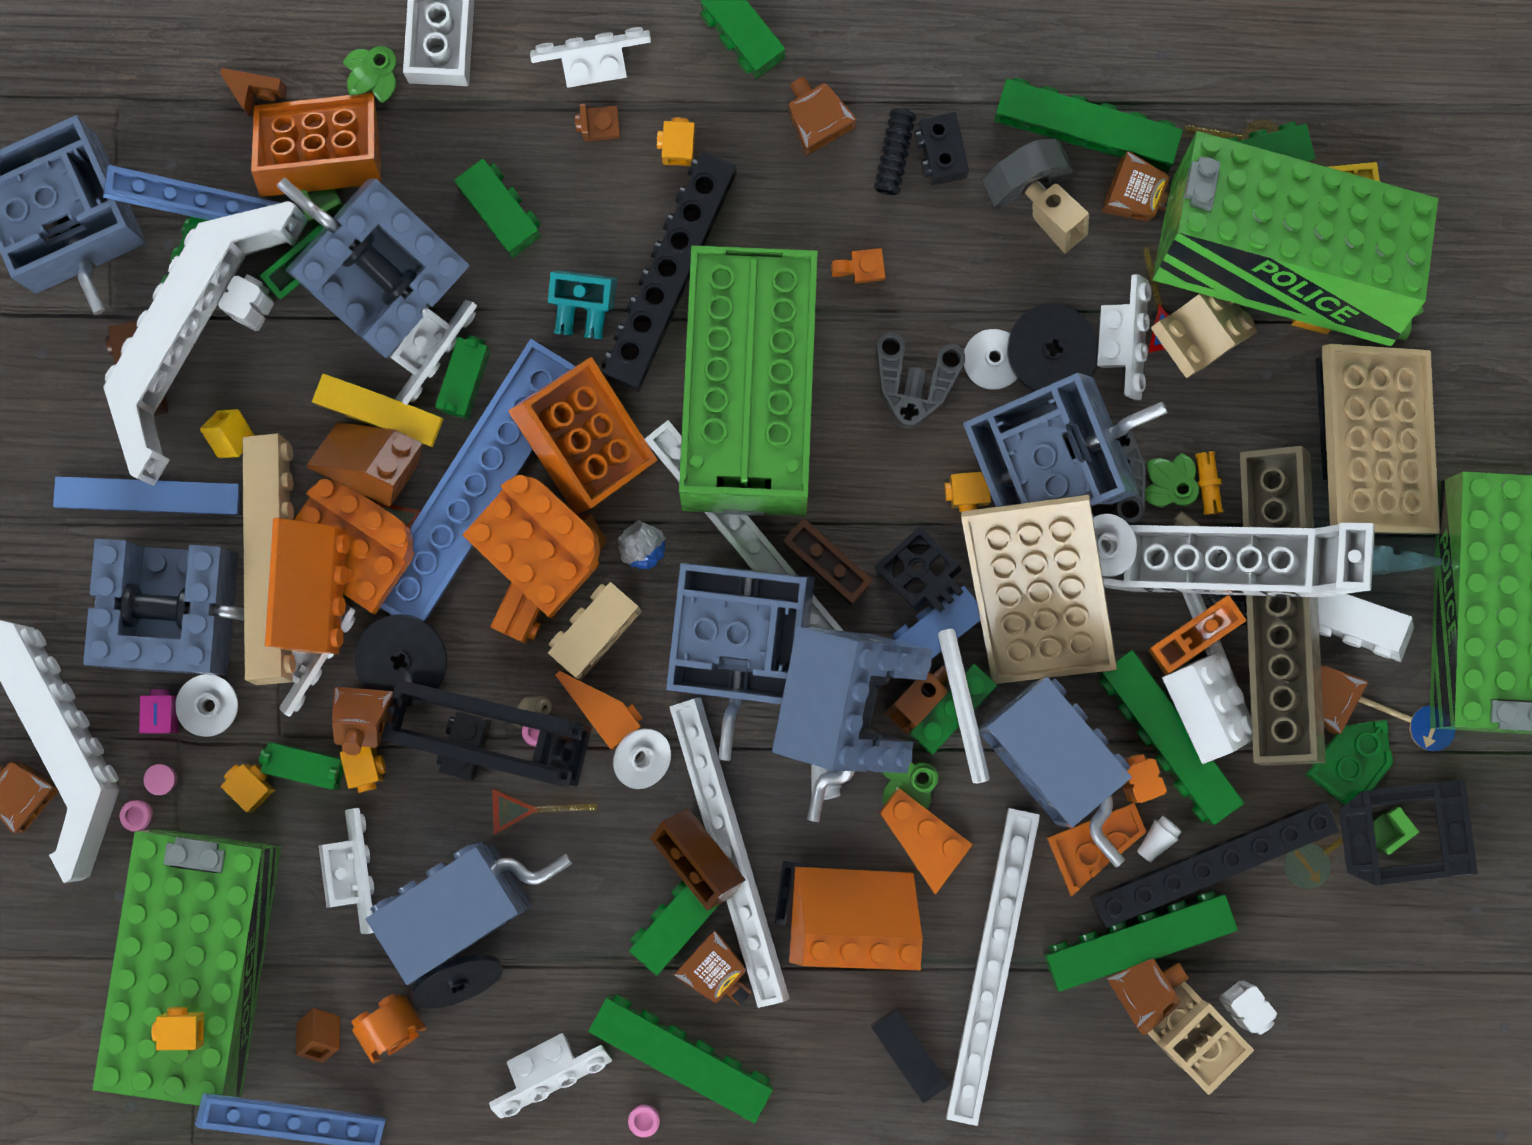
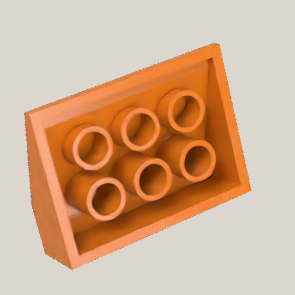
(316, 143)
(583, 436)
(306, 587)
(855, 919)

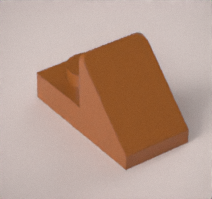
(246, 85)

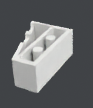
(1365, 625)

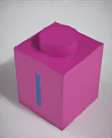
(158, 713)

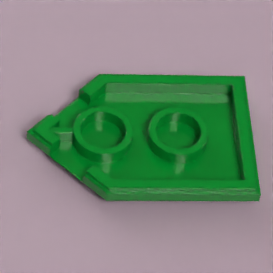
(1354, 761)

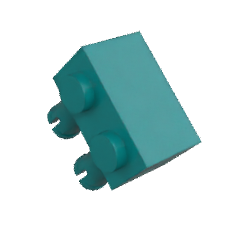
(576, 290)

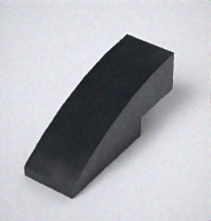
(909, 1055)

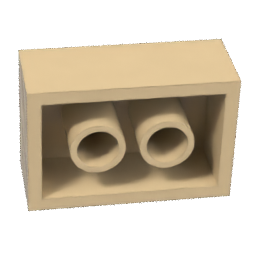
(593, 630)

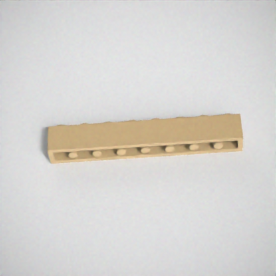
(265, 497)

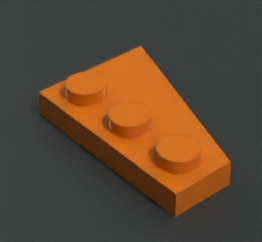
(925, 838)
(1081, 858)

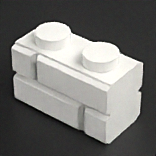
(246, 301)
(1248, 1007)

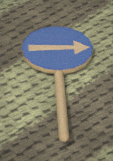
(1424, 736)

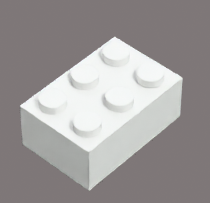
(438, 42)
(1210, 706)

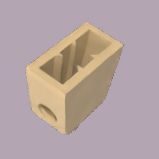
(1058, 215)

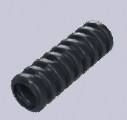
(894, 151)

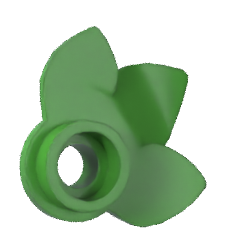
(368, 75)
(1168, 478)
(908, 783)

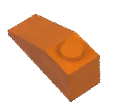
(1197, 635)
(607, 715)

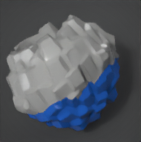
(641, 545)

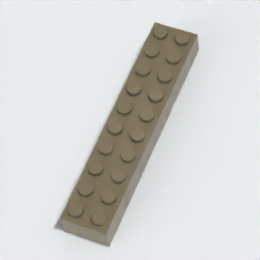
(1282, 628)

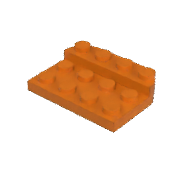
(377, 540)
(536, 542)

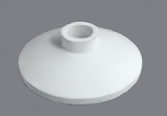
(979, 366)
(1119, 543)
(192, 701)
(650, 765)

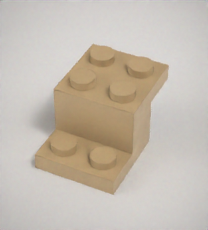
(1203, 332)
(1200, 1040)

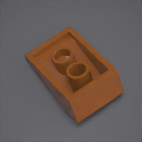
(368, 460)

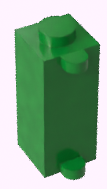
(463, 377)
(301, 765)

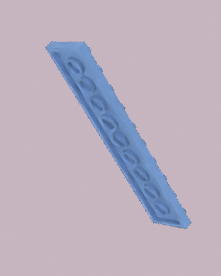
(473, 480)

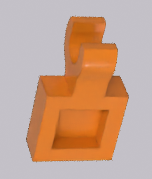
(864, 266)

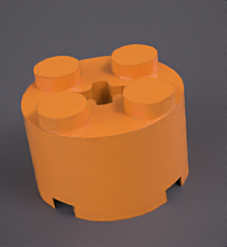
(387, 1027)

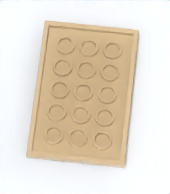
(1380, 438)
(1039, 589)

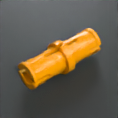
(1209, 483)

